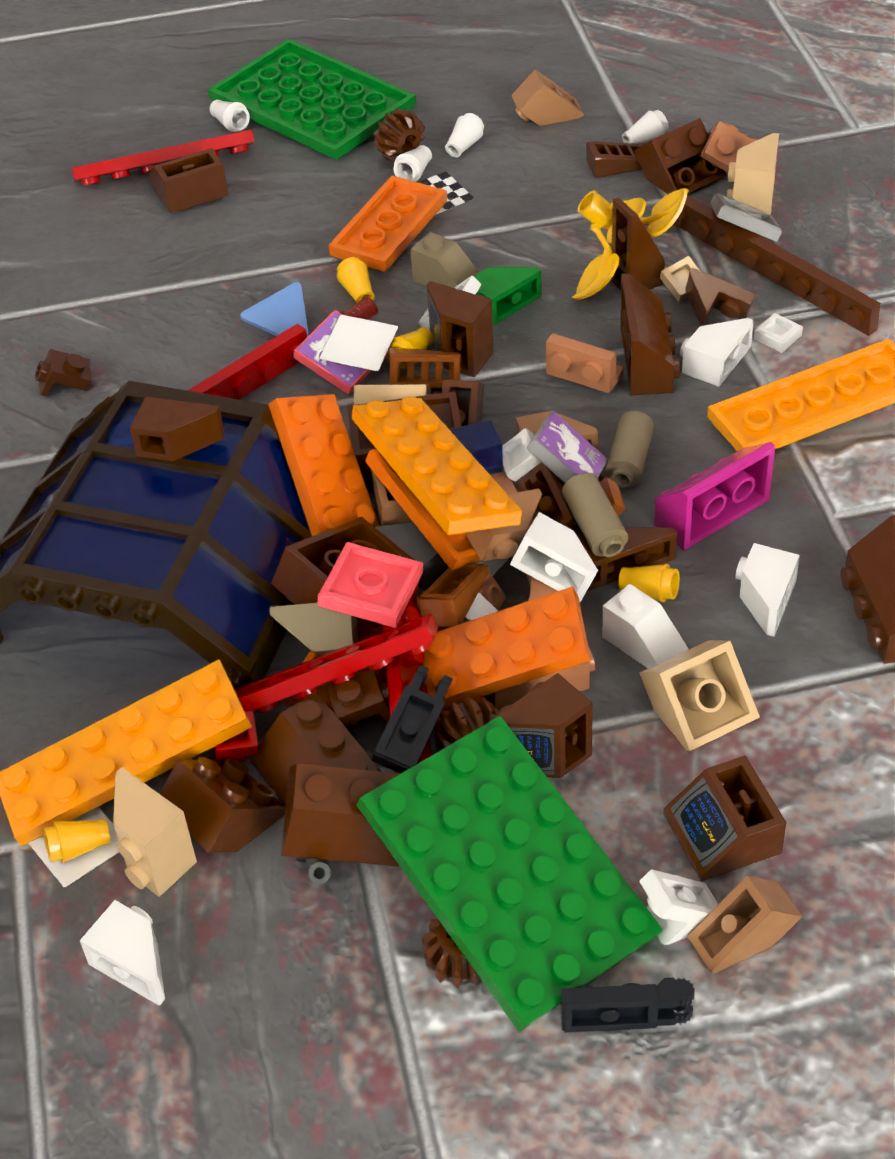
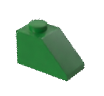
(509, 289)

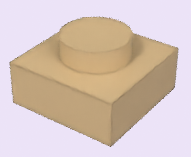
(676, 277)

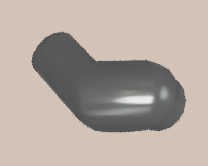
(319, 870)

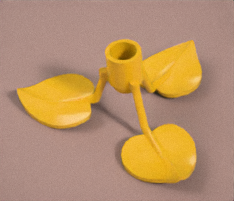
(599, 213)

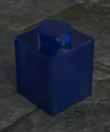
(483, 444)

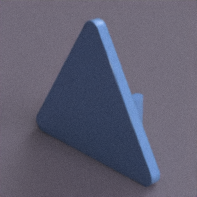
(278, 311)

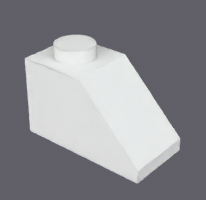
(716, 350)
(555, 556)
(767, 584)
(640, 627)
(126, 950)

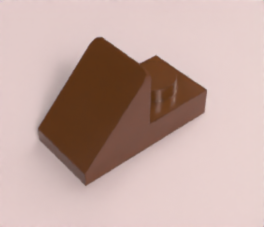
(711, 292)

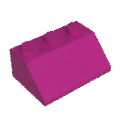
(717, 495)

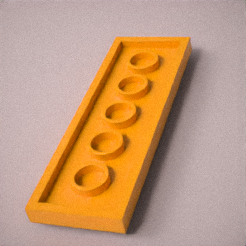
(809, 399)
(436, 466)
(141, 738)

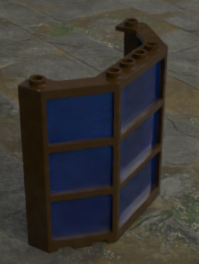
(163, 539)

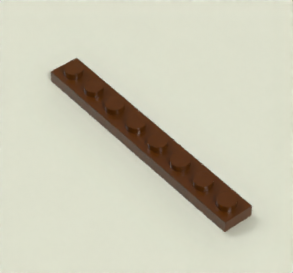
(780, 266)

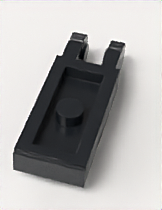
(411, 724)
(626, 1006)

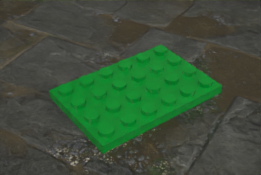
(312, 97)
(509, 871)

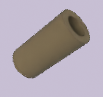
(630, 449)
(595, 515)

